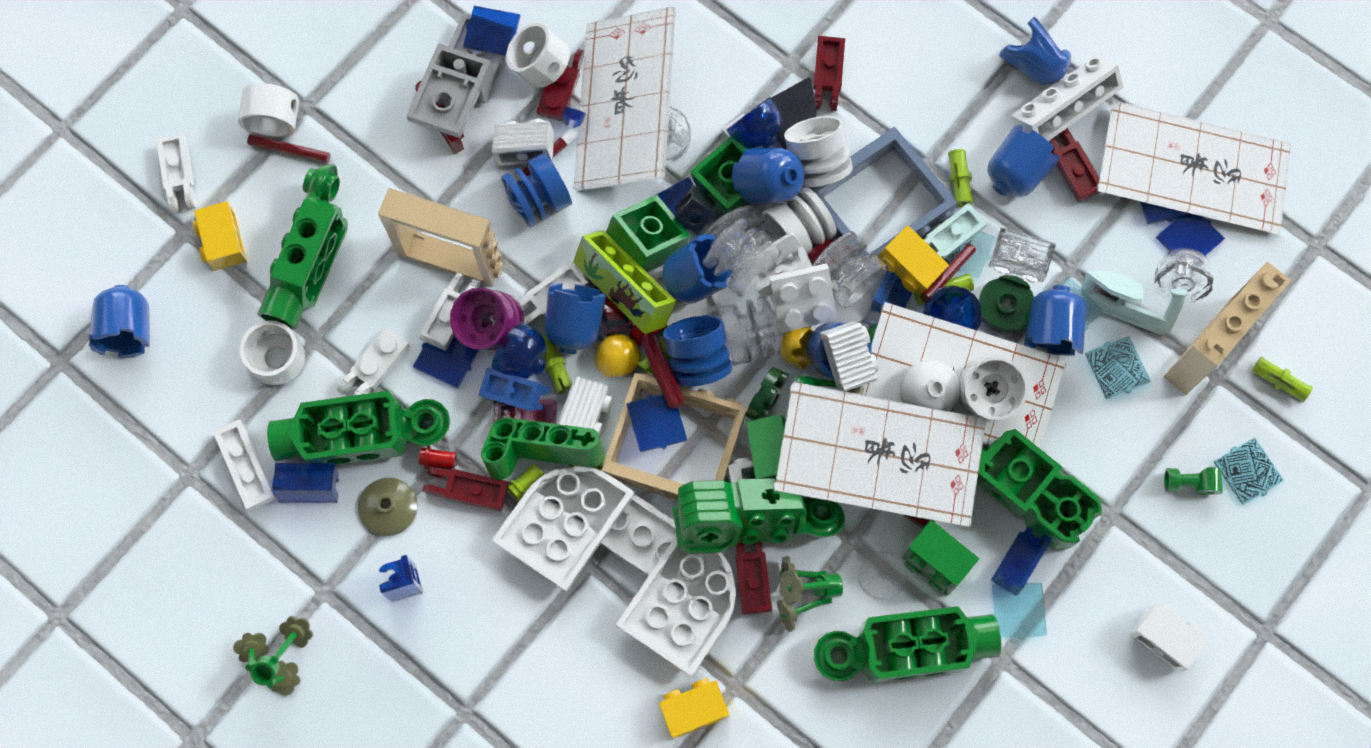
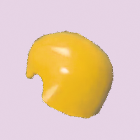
(794, 347)
(617, 356)

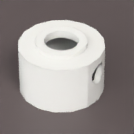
(547, 49)
(268, 110)
(259, 342)

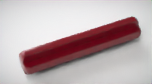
(662, 371)

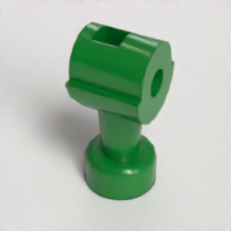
(1206, 482)

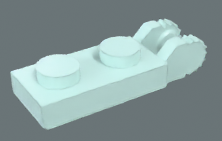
(955, 231)

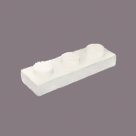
(244, 465)

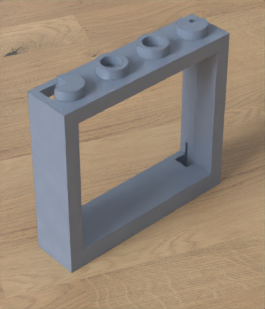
(874, 151)

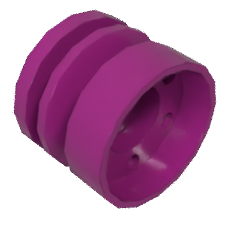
(472, 316)

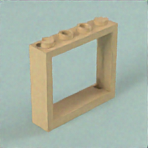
(406, 213)
(1227, 328)
(699, 399)

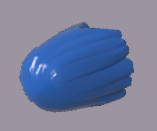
(1040, 57)

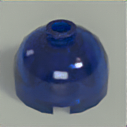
(758, 126)
(955, 306)
(523, 353)

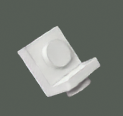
(738, 468)

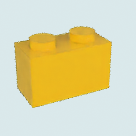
(219, 236)
(912, 261)
(693, 708)

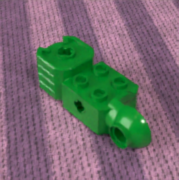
(1031, 485)
(721, 514)

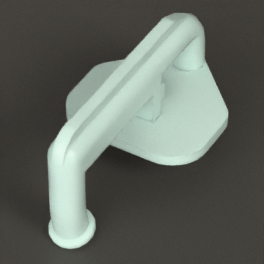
(1131, 290)

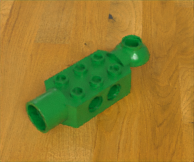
(306, 250)
(355, 429)
(910, 645)

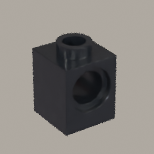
(695, 210)

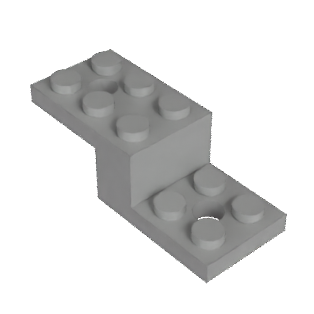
(457, 75)

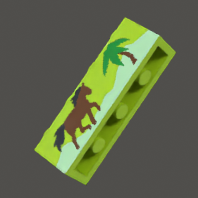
(624, 281)

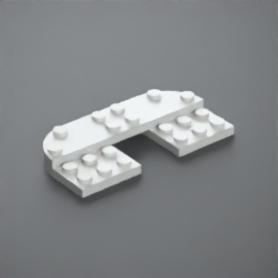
(579, 508)

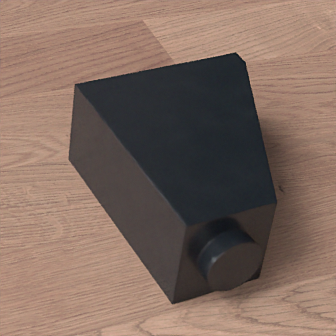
(796, 105)

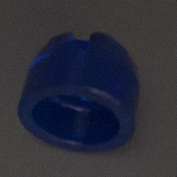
(573, 114)

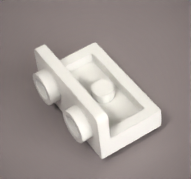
(791, 258)

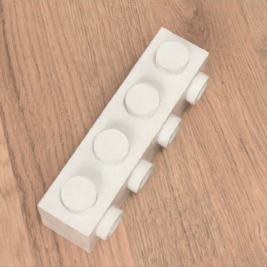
(1070, 98)

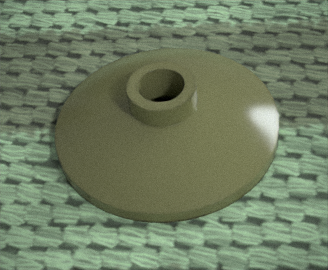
(395, 518)

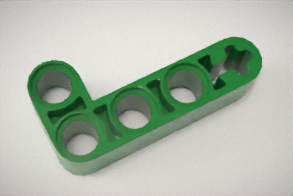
(541, 442)

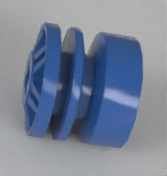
(536, 190)
(698, 350)

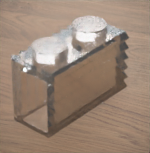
(1021, 255)

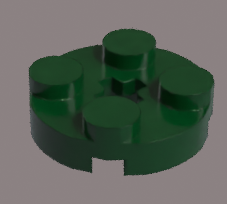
(993, 312)
(767, 394)

